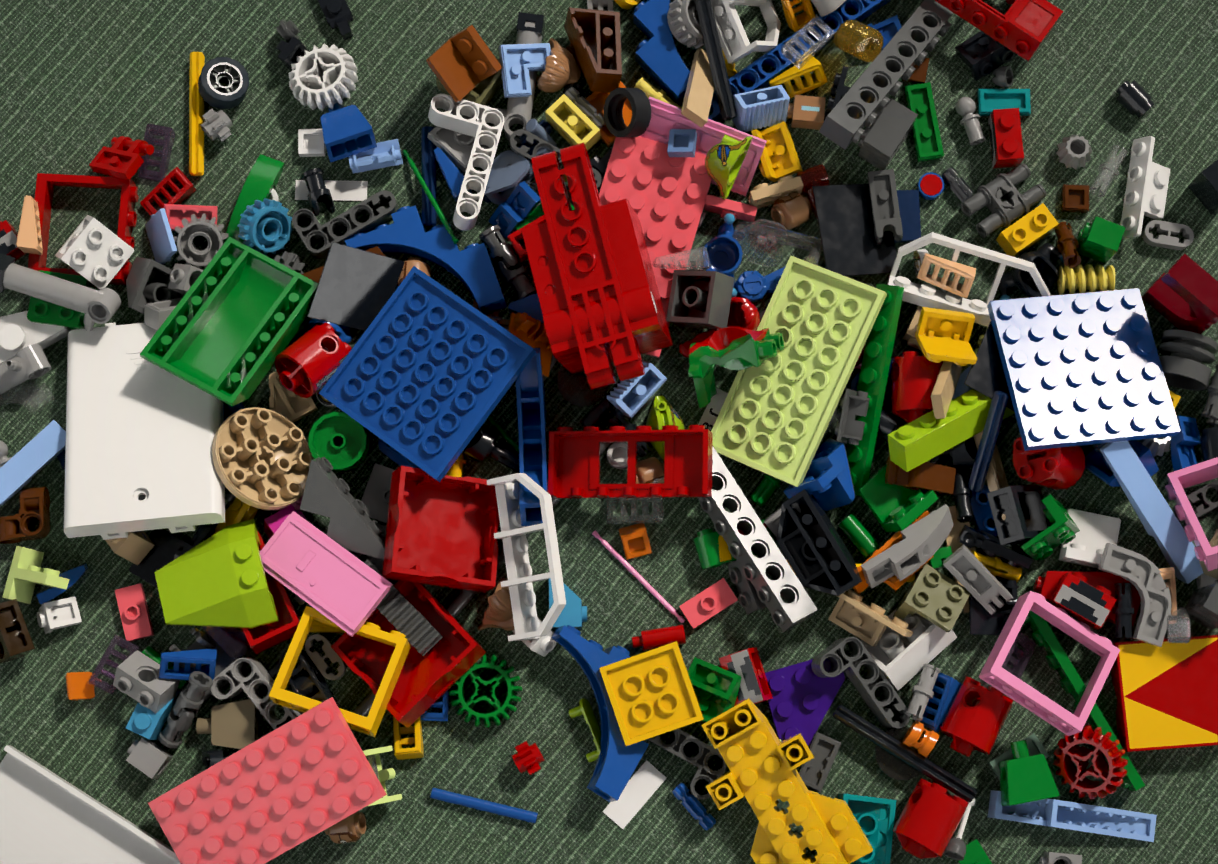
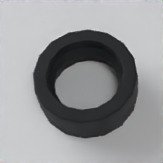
(640, 112)

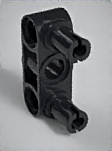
(305, 679)

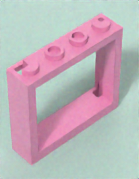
(1177, 483)
(1027, 695)

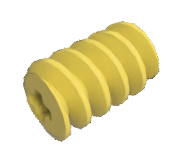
(1086, 278)

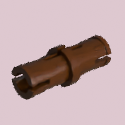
(1067, 244)

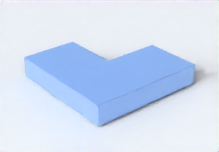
(516, 64)

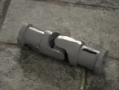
(506, 261)
(185, 709)

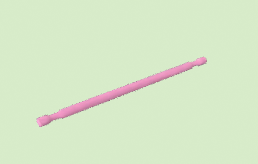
(638, 576)

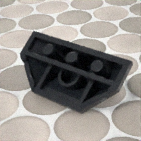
(815, 547)

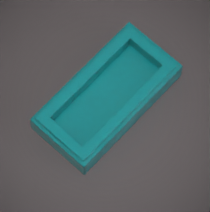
(1003, 99)

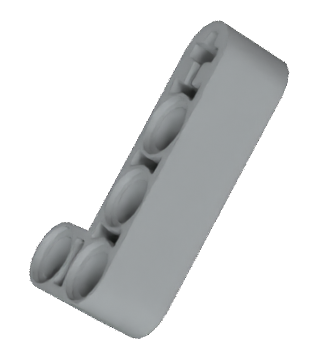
(250, 686)

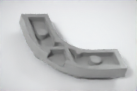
(1151, 587)

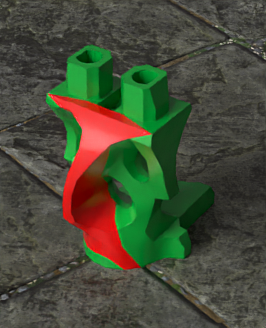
(732, 349)

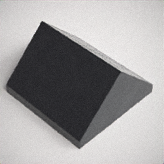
(1206, 188)

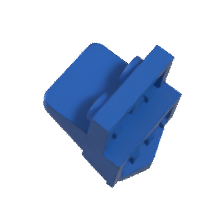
(828, 477)

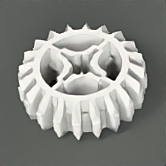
(323, 77)

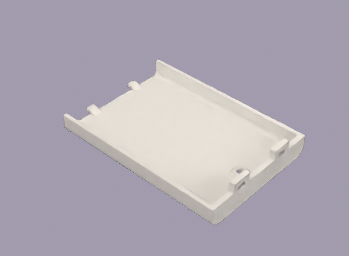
(133, 436)
(59, 824)

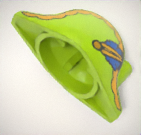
(725, 161)
(662, 414)

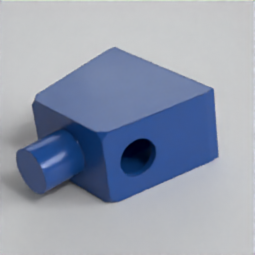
(346, 132)

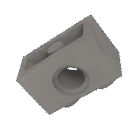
(140, 680)

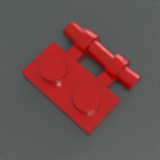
(122, 158)

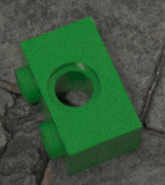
(1100, 239)

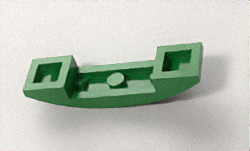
(257, 186)

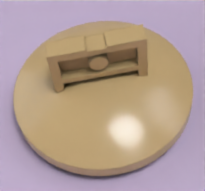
(262, 458)

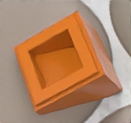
(635, 541)
(78, 687)

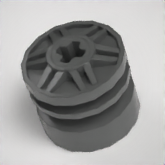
(1186, 359)

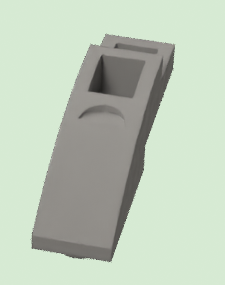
(916, 548)

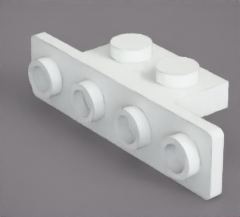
(1144, 188)

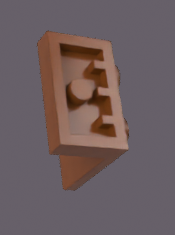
(463, 63)

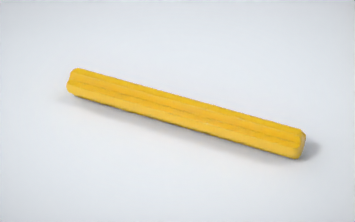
(196, 110)

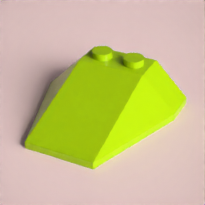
(218, 582)

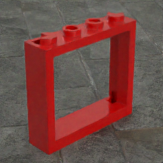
(127, 216)

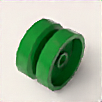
(355, 441)

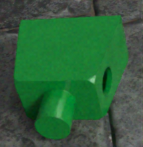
(1025, 777)

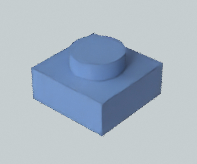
(682, 143)

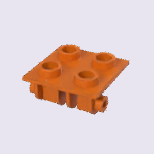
(533, 334)

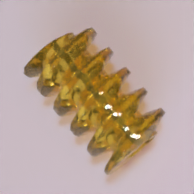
(859, 40)

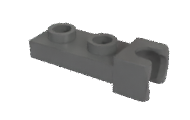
(884, 204)

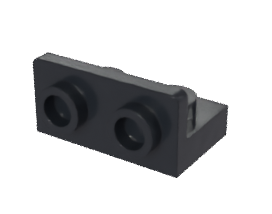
(983, 54)

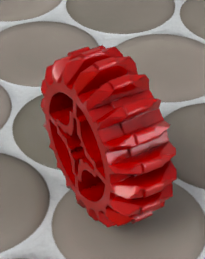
(1110, 772)

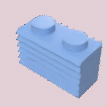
(761, 108)
(635, 392)

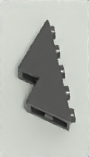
(348, 522)

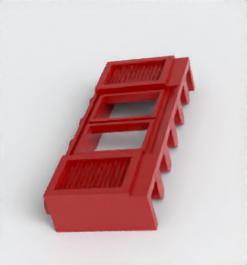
(1021, 27)
(576, 462)

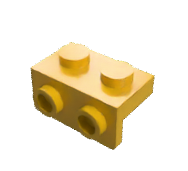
(779, 153)

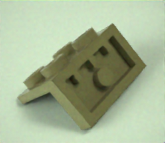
(933, 598)

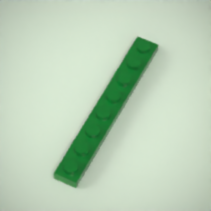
(873, 381)
(1073, 684)

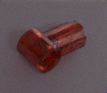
(813, 177)

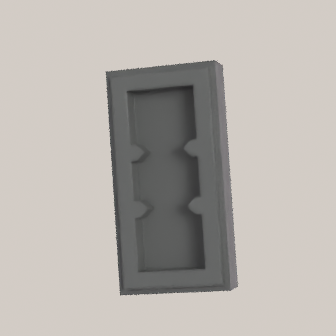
(817, 769)

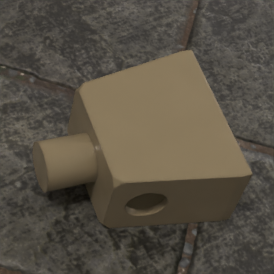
(231, 724)

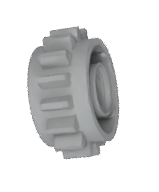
(685, 23)
(194, 228)

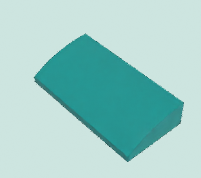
(877, 821)

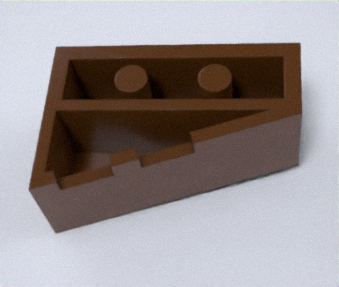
(597, 46)

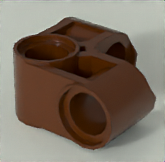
(33, 506)

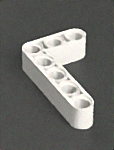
(479, 157)

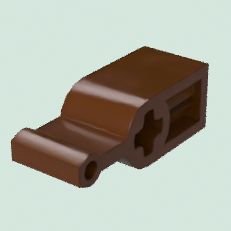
(923, 477)

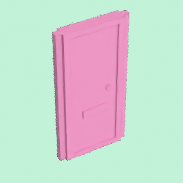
(667, 117)
(323, 573)

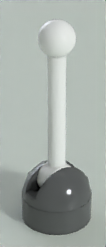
(957, 848)

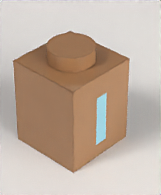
(807, 112)

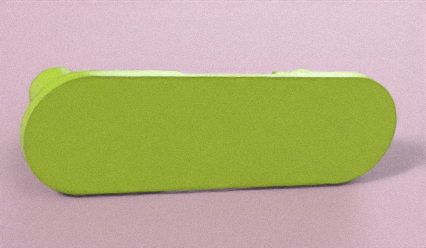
(585, 709)

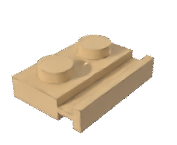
(765, 195)

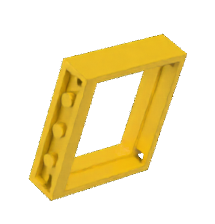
(367, 725)

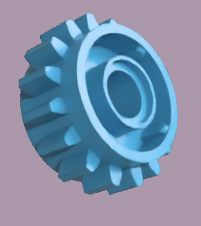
(277, 229)

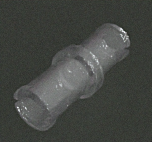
(1108, 170)

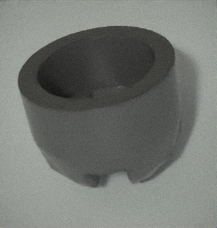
(1003, 77)

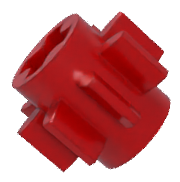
(528, 758)

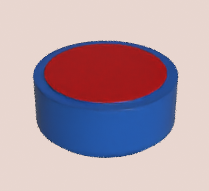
(930, 186)

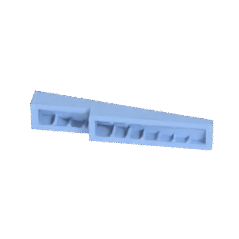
(30, 460)
(1152, 509)
(1076, 817)

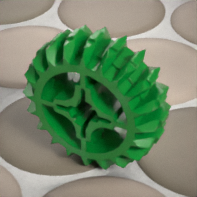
(500, 709)

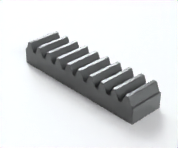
(407, 618)

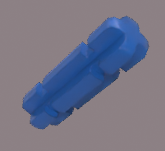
(694, 807)

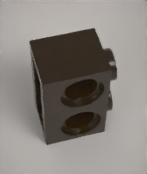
(14, 635)

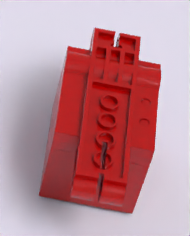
(592, 274)

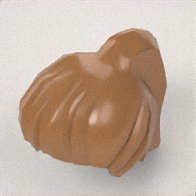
(559, 69)
(499, 611)

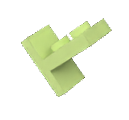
(27, 572)

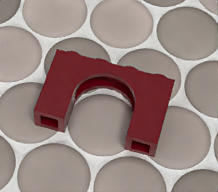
(1185, 296)

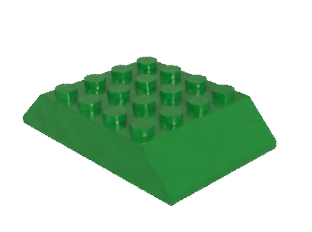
(232, 323)

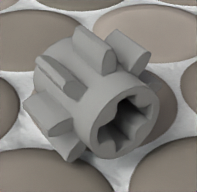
(216, 125)

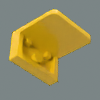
(946, 336)

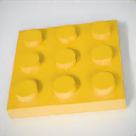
(651, 693)

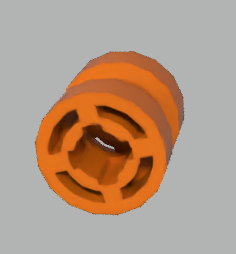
(926, 741)

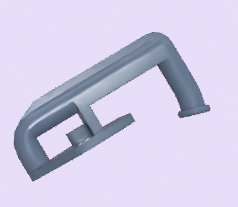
(511, 169)

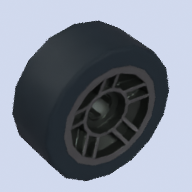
(223, 70)

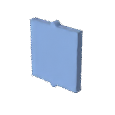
(161, 237)

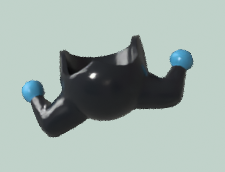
(1024, 280)

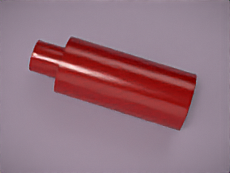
(659, 637)

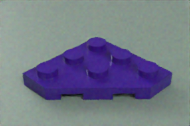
(801, 698)

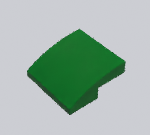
(714, 688)

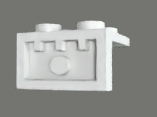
(95, 252)
(1091, 539)

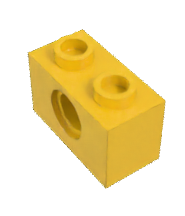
(1027, 231)

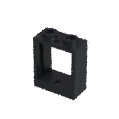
(1015, 504)

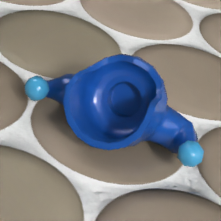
(725, 251)

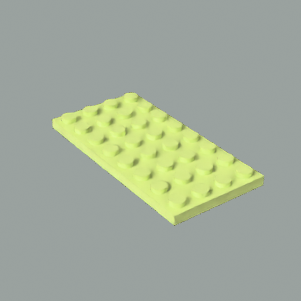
(785, 404)

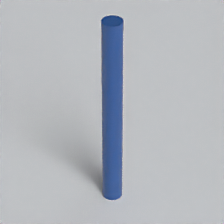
(484, 805)

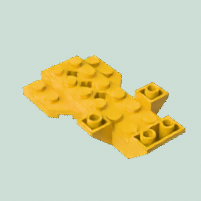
(766, 772)

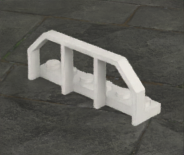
(731, 31)
(927, 295)
(517, 557)

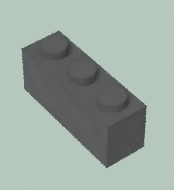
(1204, 606)

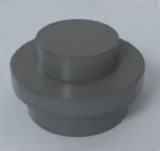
(287, 30)

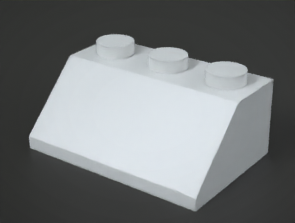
(903, 656)

